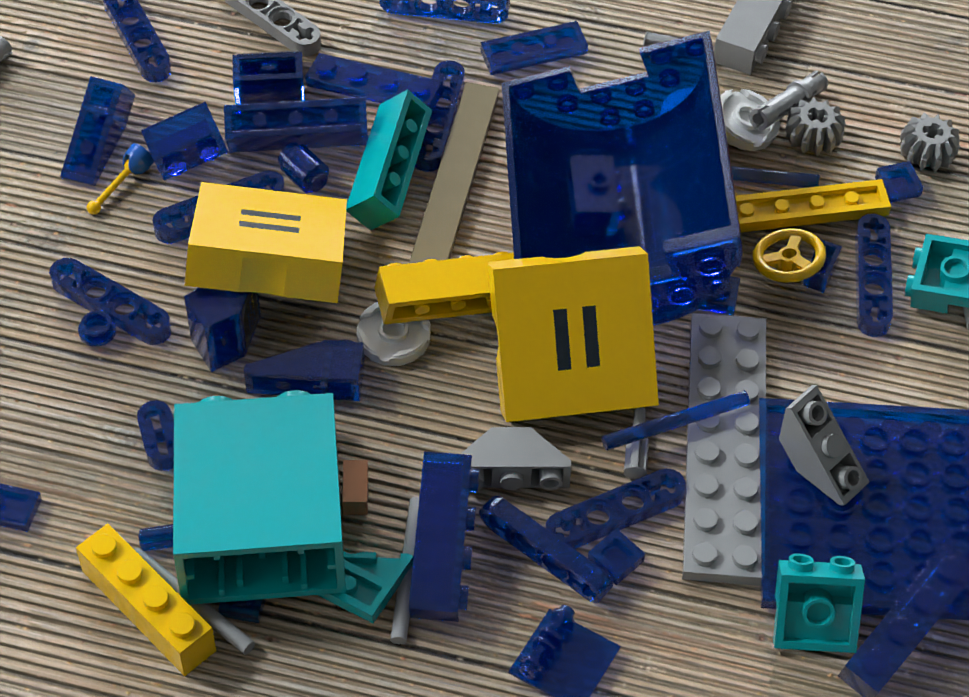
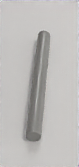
(401, 611)
(207, 612)

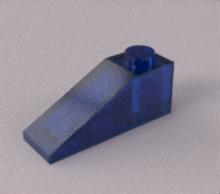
(97, 130)
(315, 368)

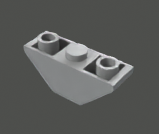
(820, 448)
(518, 459)

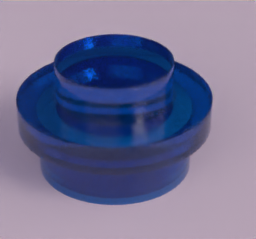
(97, 329)

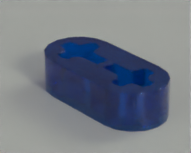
(152, 436)

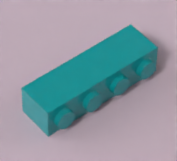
(388, 160)

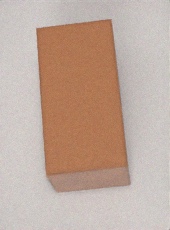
(355, 487)

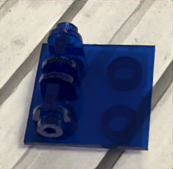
(564, 656)

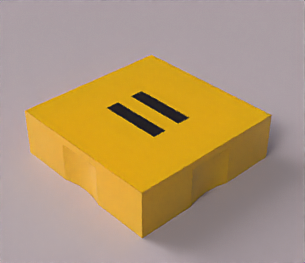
(266, 242)
(574, 334)

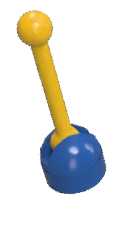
(135, 161)

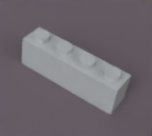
(747, 31)

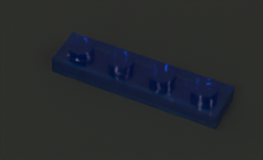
(369, 81)

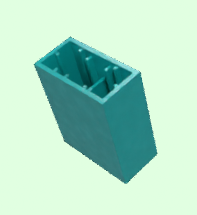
(257, 498)

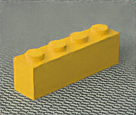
(435, 288)
(146, 599)

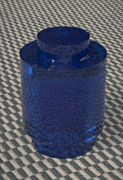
(303, 167)

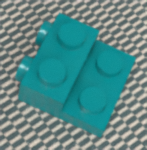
(940, 274)
(818, 604)

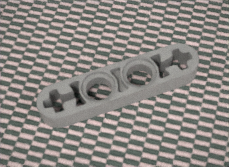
(287, 35)

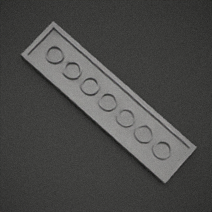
(723, 452)

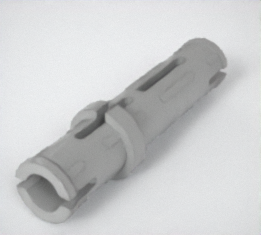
(782, 103)

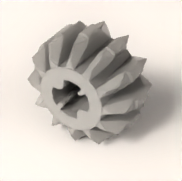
(815, 126)
(929, 142)

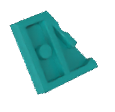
(370, 583)

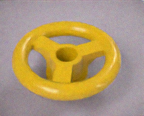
(788, 262)

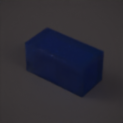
(821, 279)

